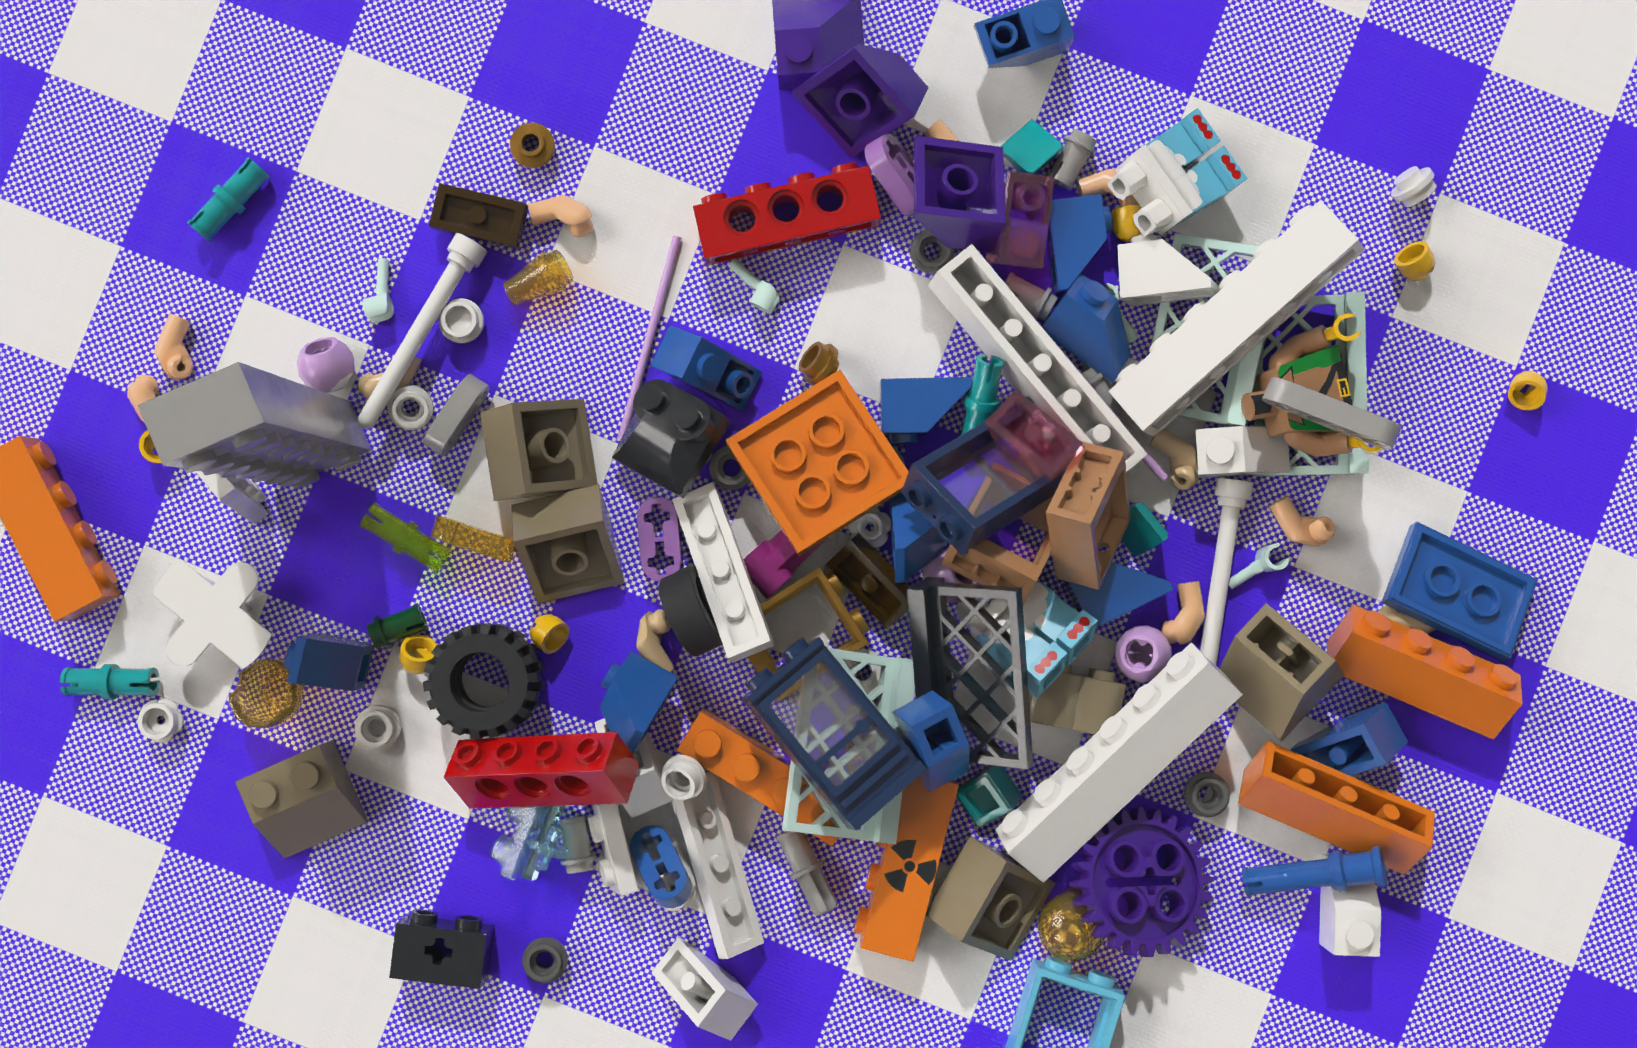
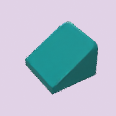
(1031, 148)
(1143, 530)
(988, 795)

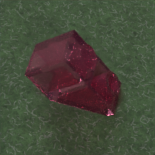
(1027, 222)

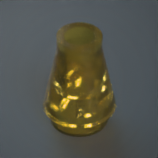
(541, 277)

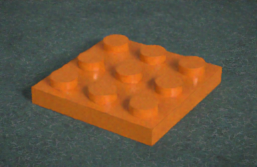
(819, 462)

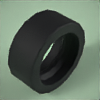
(689, 611)

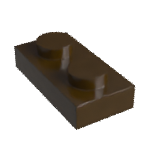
(478, 216)
(870, 580)

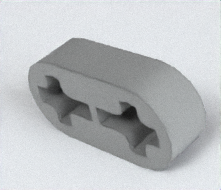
(456, 414)

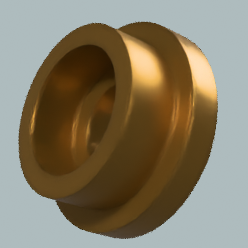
(534, 158)
(819, 362)

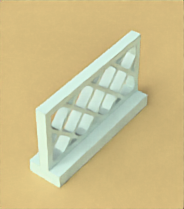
(1354, 362)
(1243, 375)
(894, 691)

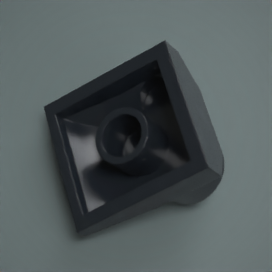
(670, 436)

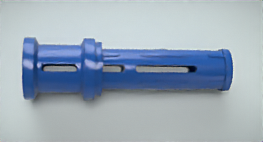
(1337, 871)

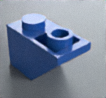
(1025, 34)
(706, 367)
(329, 662)
(935, 738)

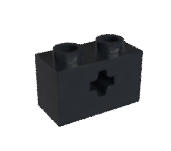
(422, 961)

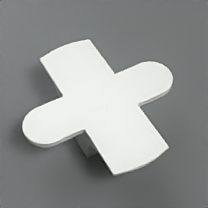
(212, 613)

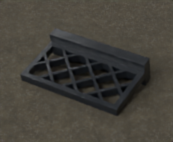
(935, 664)

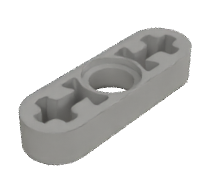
(1331, 413)

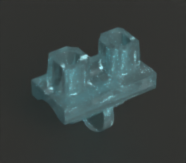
(533, 843)

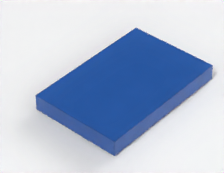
(1459, 591)

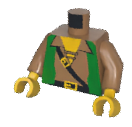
(1316, 365)

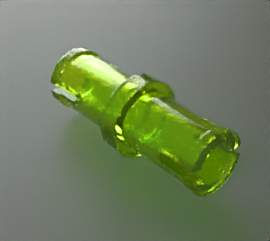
(405, 537)

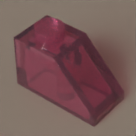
(1032, 437)

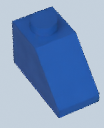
(1074, 236)
(1090, 327)
(916, 404)
(913, 539)
(1118, 594)
(634, 697)
(1356, 741)

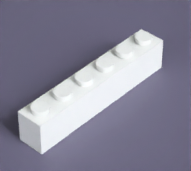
(1236, 318)
(1031, 357)
(1117, 762)

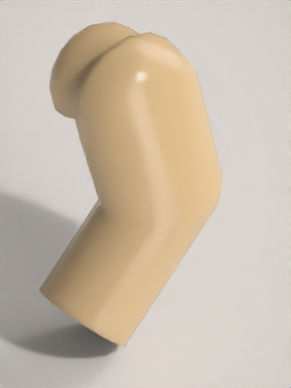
(1181, 458)
(650, 637)

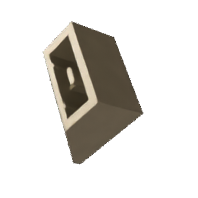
(1278, 671)

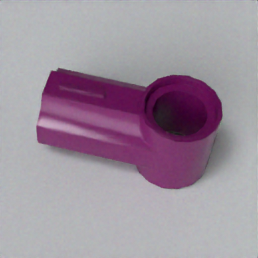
(774, 563)

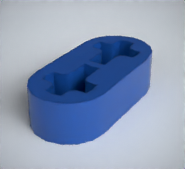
(652, 870)

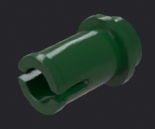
(396, 626)

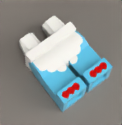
(1163, 187)
(1052, 635)

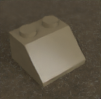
(538, 448)
(566, 543)
(302, 800)
(988, 899)

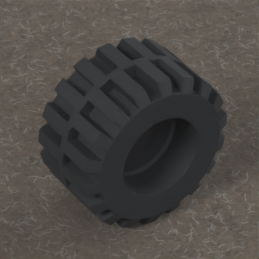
(448, 691)

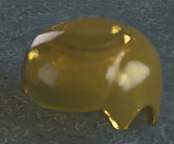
(265, 696)
(1063, 931)

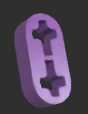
(893, 170)
(648, 538)

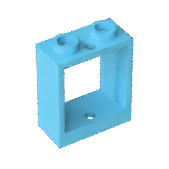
(1060, 972)

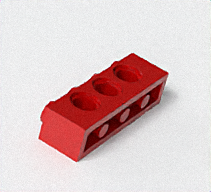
(768, 234)
(542, 770)

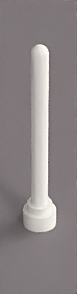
(462, 258)
(1231, 497)

